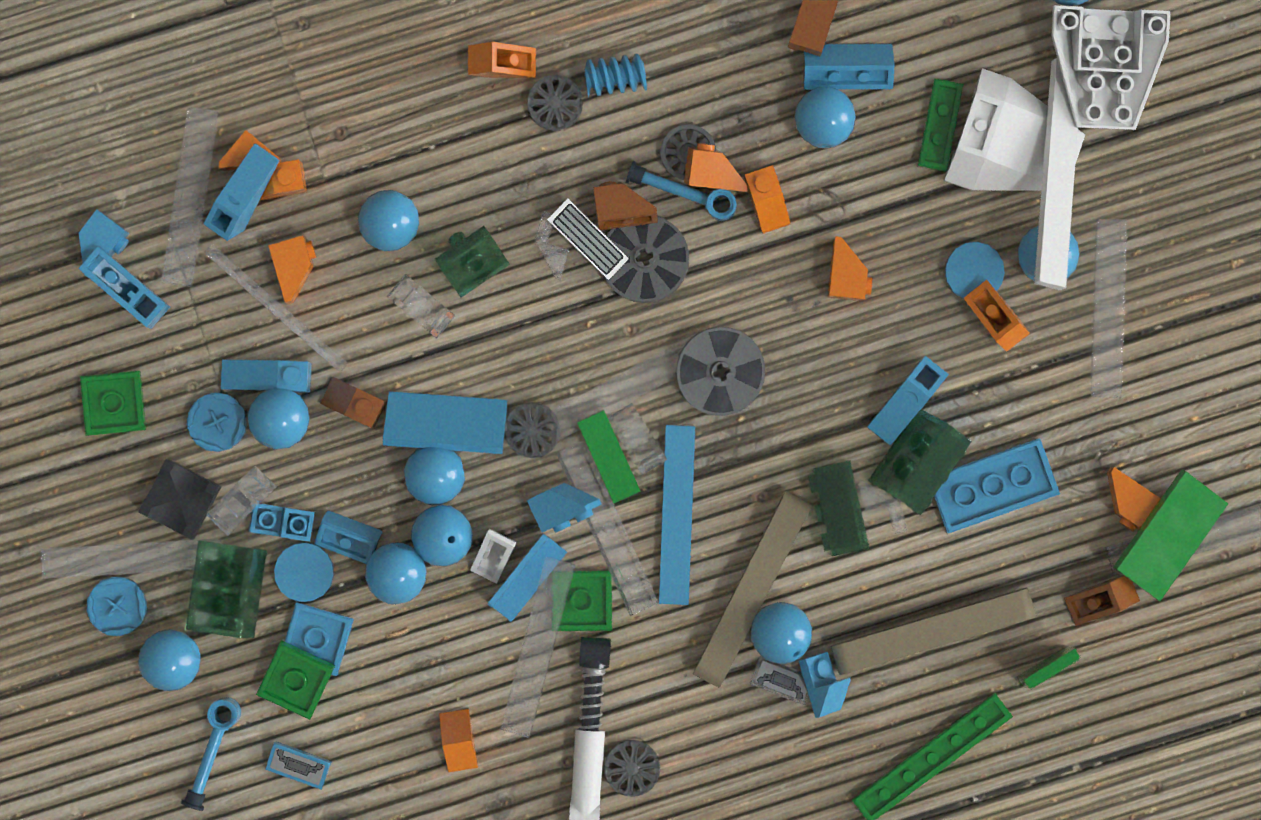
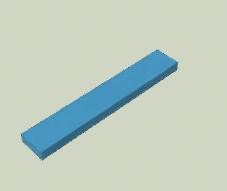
(677, 515)

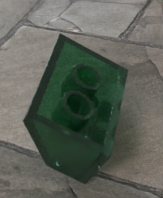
(920, 461)
(838, 509)
(226, 589)

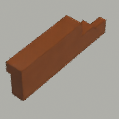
(812, 26)

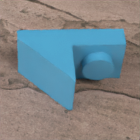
(822, 687)

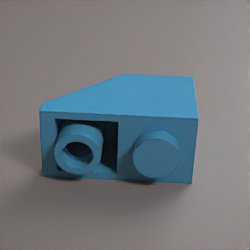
(104, 233)
(561, 504)

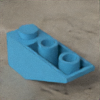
(241, 194)
(907, 400)

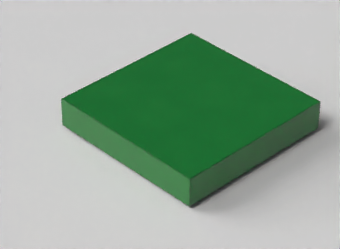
(113, 403)
(588, 602)
(1048, 667)
(295, 680)

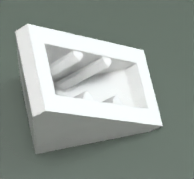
(493, 555)

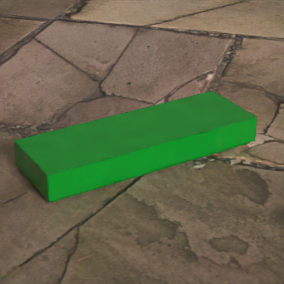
(940, 125)
(608, 456)

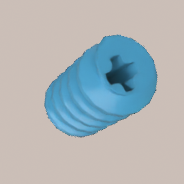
(615, 74)

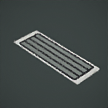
(588, 239)

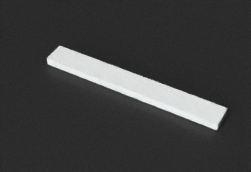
(1056, 186)

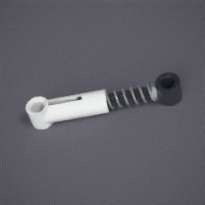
(588, 737)

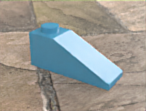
(124, 287)
(265, 375)

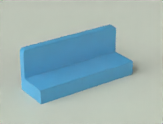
(850, 67)
(525, 578)

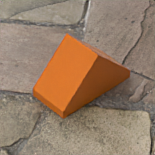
(239, 150)
(458, 740)

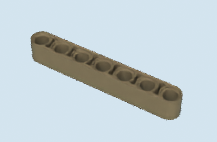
(752, 589)
(933, 631)

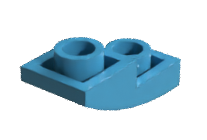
(282, 522)

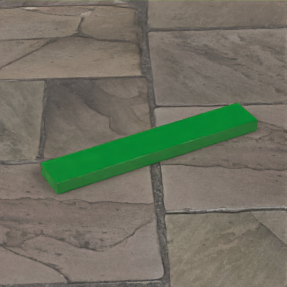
(932, 757)

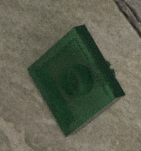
(471, 260)

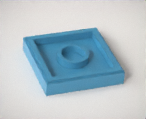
(320, 633)

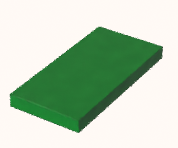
(1170, 535)

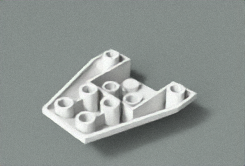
(1108, 62)
(1002, 139)

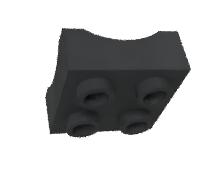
(179, 499)

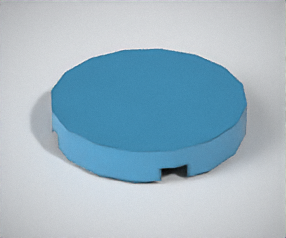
(971, 266)
(217, 422)
(304, 572)
(116, 606)

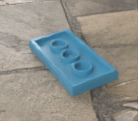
(445, 422)
(995, 486)

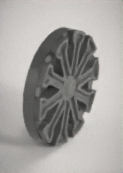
(555, 103)
(682, 147)
(532, 430)
(632, 768)

